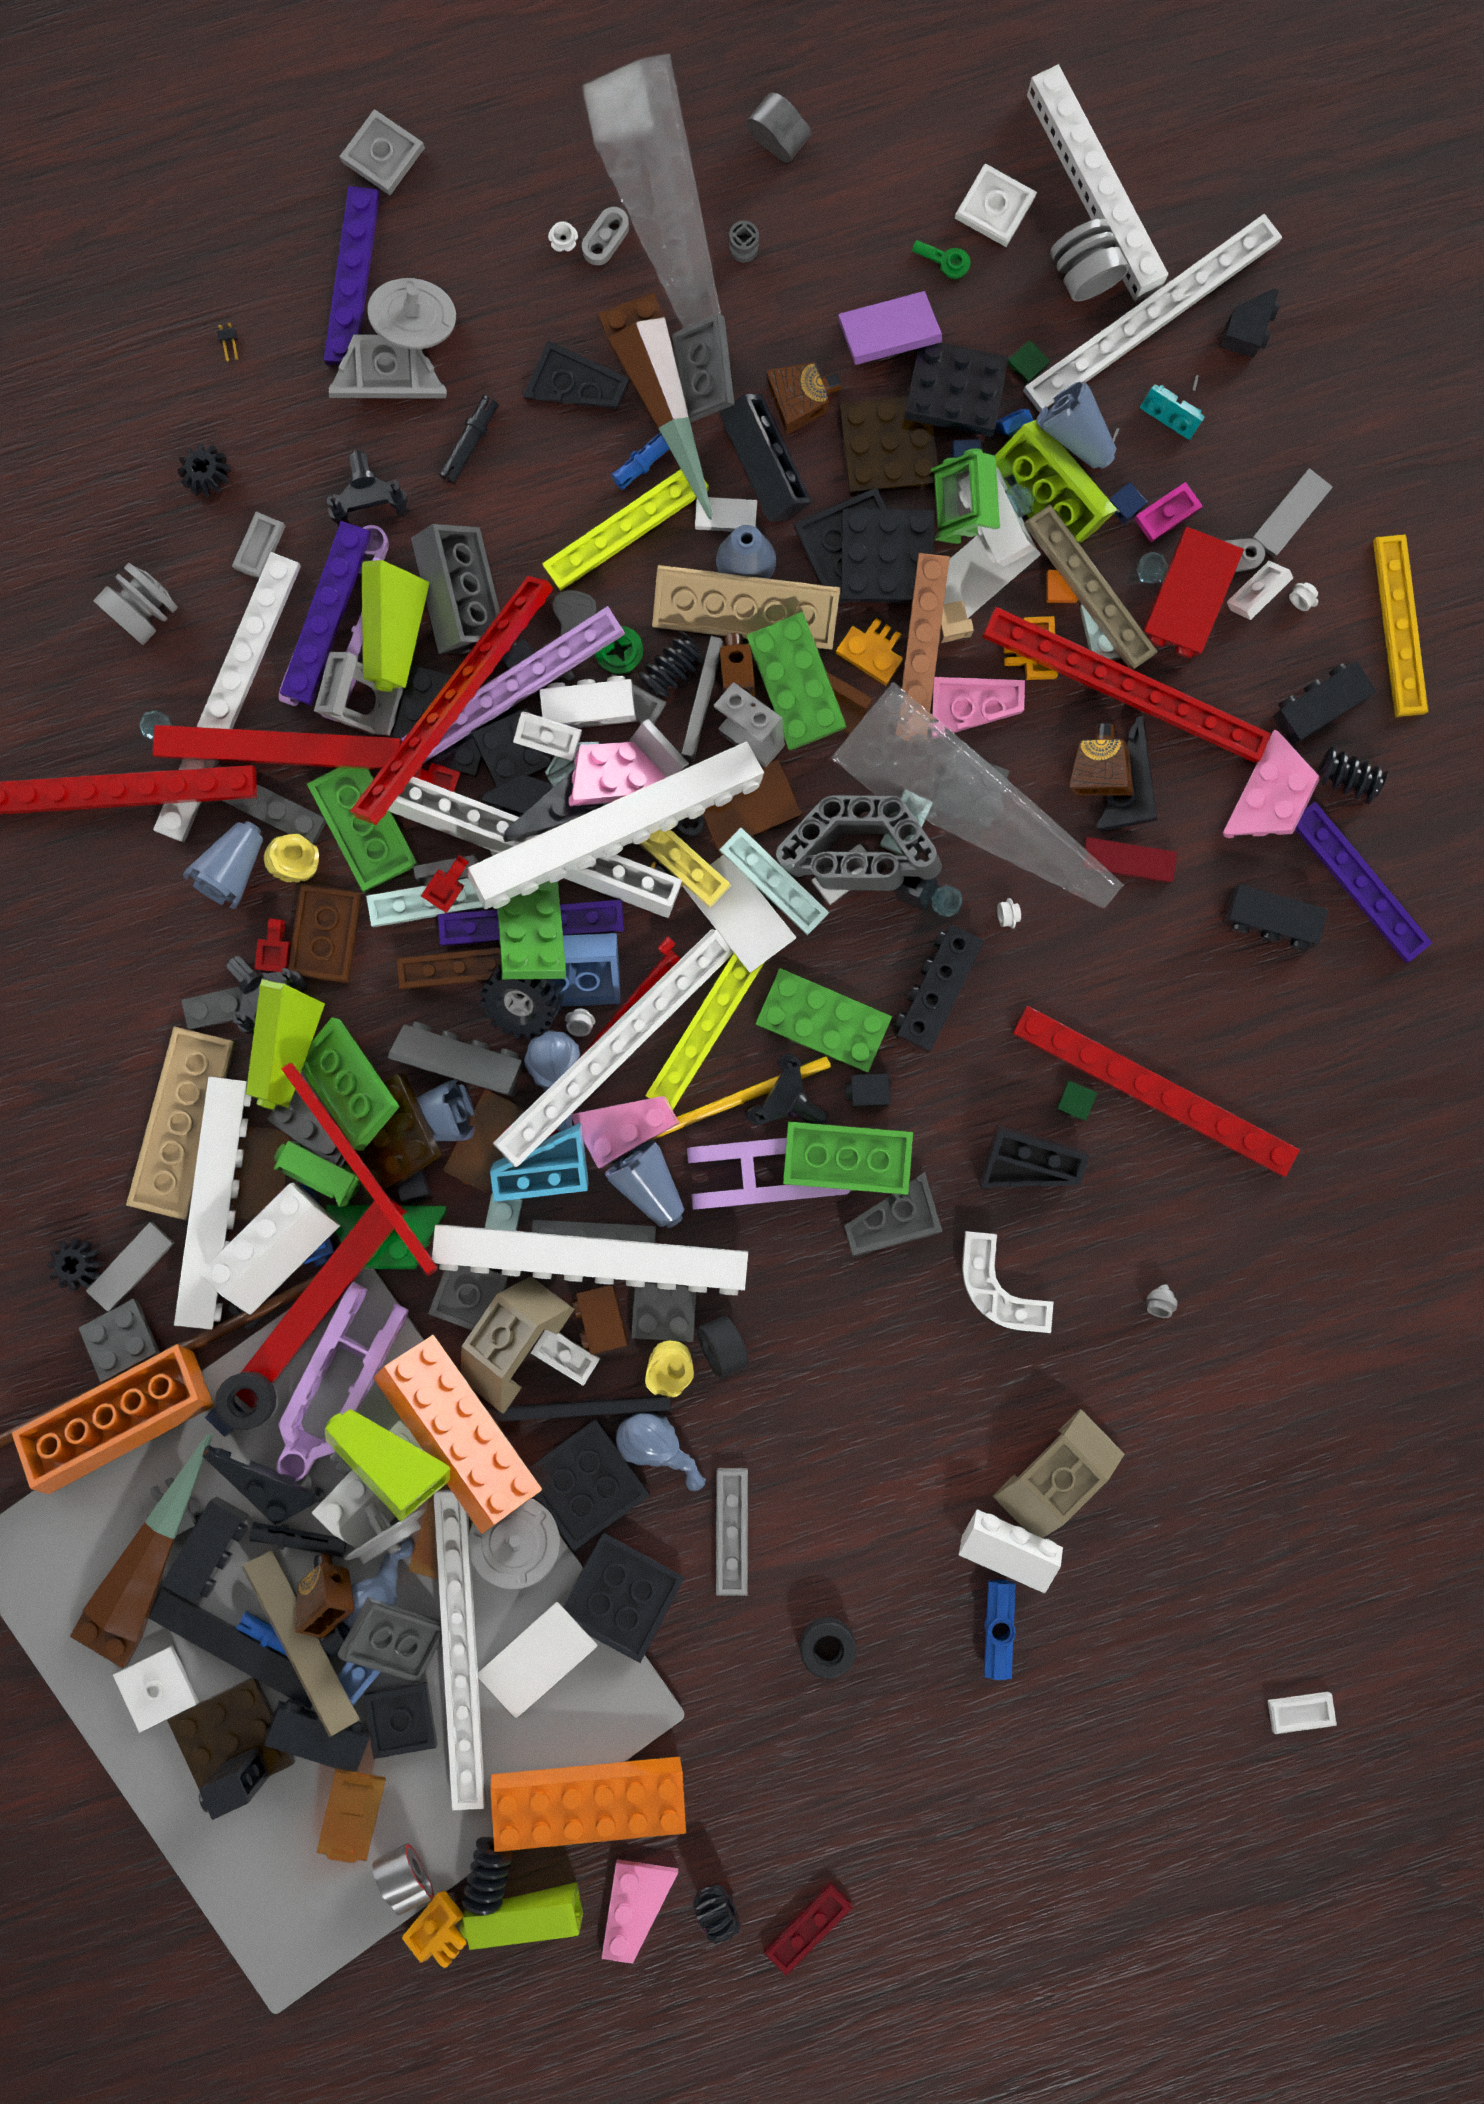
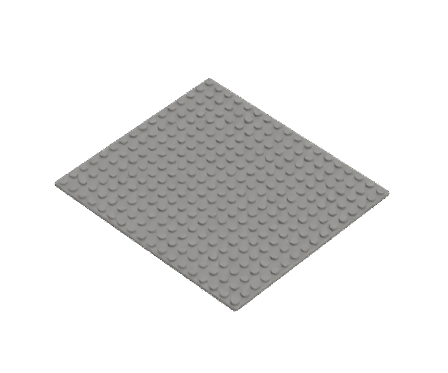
(256, 1869)

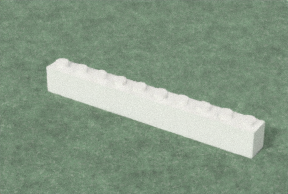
(615, 825)
(486, 827)
(589, 1257)

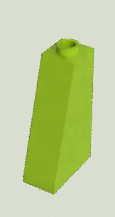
(390, 622)
(281, 1036)
(386, 1463)
(526, 1918)

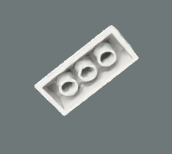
(270, 1248)
(344, 1507)

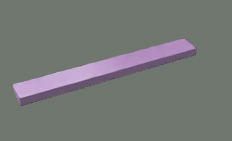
(532, 675)

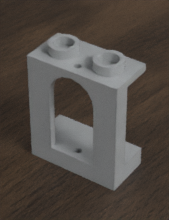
(333, 693)
(756, 724)

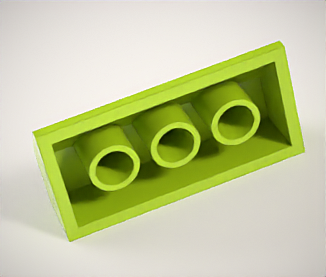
(1054, 480)

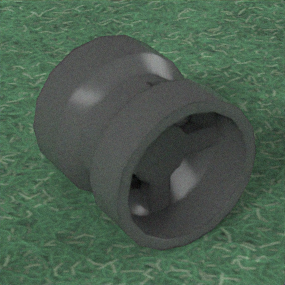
(743, 249)

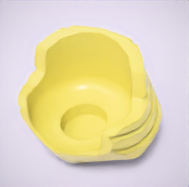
(291, 858)
(669, 1369)

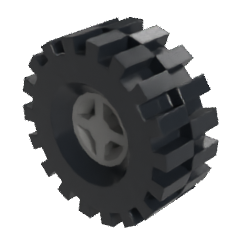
(521, 1013)

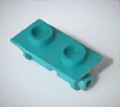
(1180, 417)

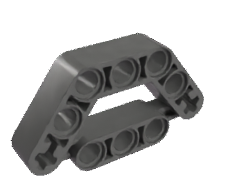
(815, 859)

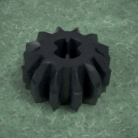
(197, 460)
(64, 1260)
(716, 1914)

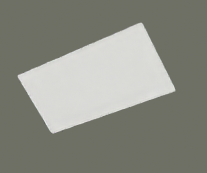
(976, 578)
(745, 918)
(536, 1660)

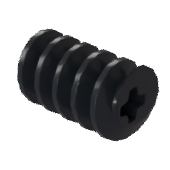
(671, 666)
(1351, 774)
(487, 1878)

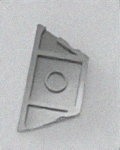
(384, 371)

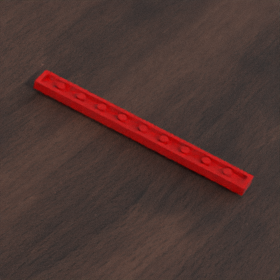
(1126, 685)
(451, 700)
(128, 789)
(1155, 1091)

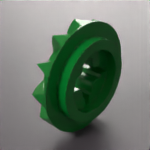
(632, 656)

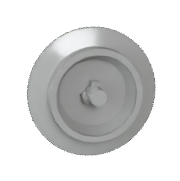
(411, 313)
(387, 1536)
(517, 1548)

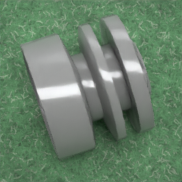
(1089, 260)
(136, 603)

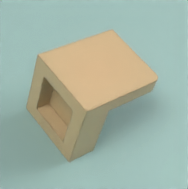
(955, 622)

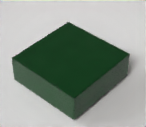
(1028, 362)
(1076, 1101)

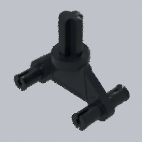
(365, 492)
(250, 985)
(787, 1097)

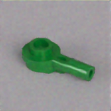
(953, 262)

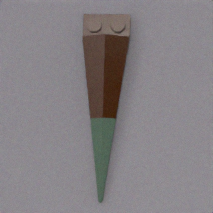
(644, 350)
(121, 1606)

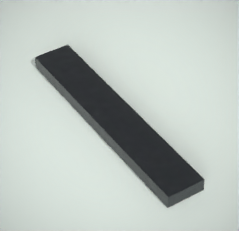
(581, 1408)
(228, 1644)

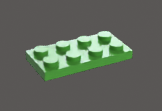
(796, 680)
(371, 850)
(532, 935)
(823, 1020)
(348, 1084)
(848, 1158)

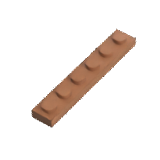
(925, 627)

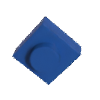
(1013, 422)

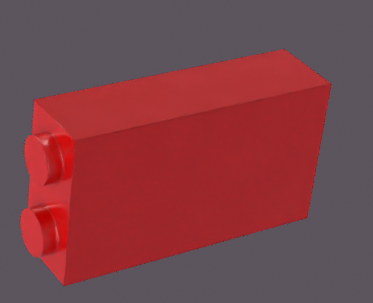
(1192, 592)

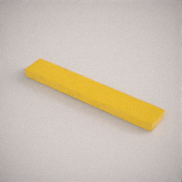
(1400, 625)

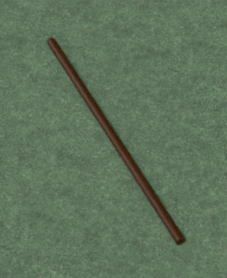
(202, 1338)

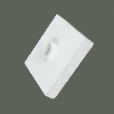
(995, 205)
(156, 1688)

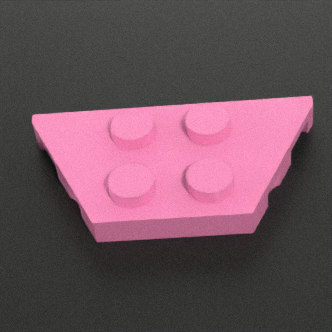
(610, 773)
(1274, 792)

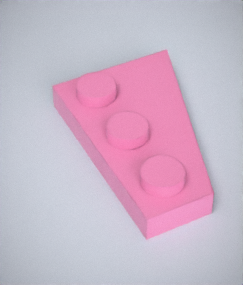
(974, 701)
(623, 1127)
(634, 1904)

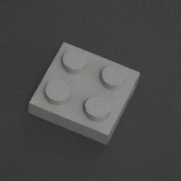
(382, 152)

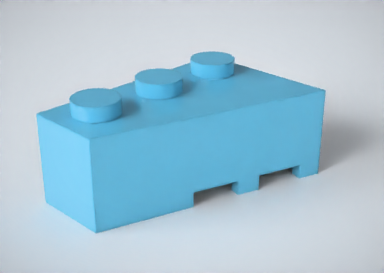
(551, 1169)

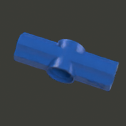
(999, 1648)

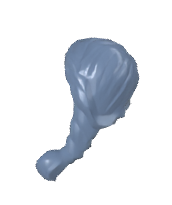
(549, 1059)
(652, 1441)
(383, 1585)

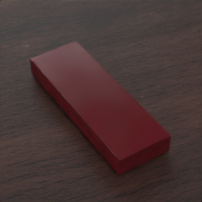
(1133, 859)
(808, 1929)

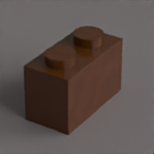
(601, 1319)

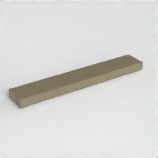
(1090, 587)
(302, 1650)

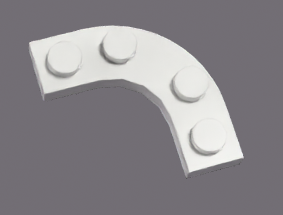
(988, 1295)

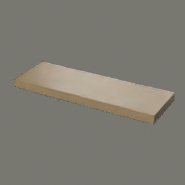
(740, 604)
(172, 1137)

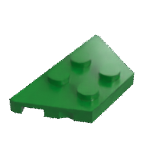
(393, 1252)

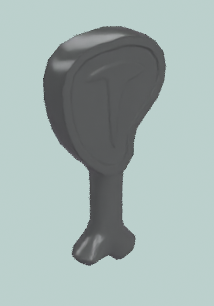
(571, 610)

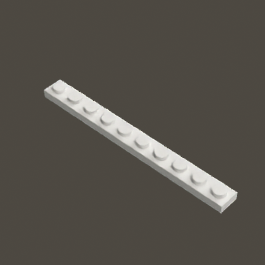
(1155, 312)
(236, 676)
(613, 1048)
(459, 1653)

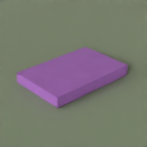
(890, 327)

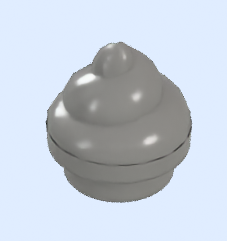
(1161, 1302)

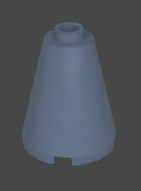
(1079, 425)
(746, 554)
(227, 865)
(448, 1111)
(648, 1184)

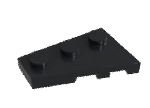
(572, 379)

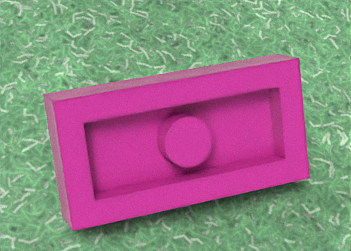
(1168, 512)

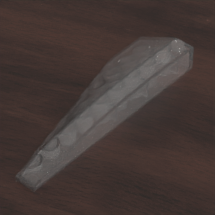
(648, 157)
(942, 780)

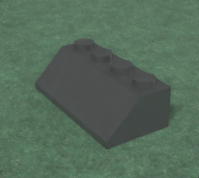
(460, 586)
(458, 1060)

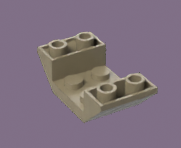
(506, 1336)
(1061, 1477)

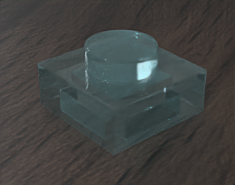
(1020, 499)

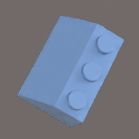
(591, 970)

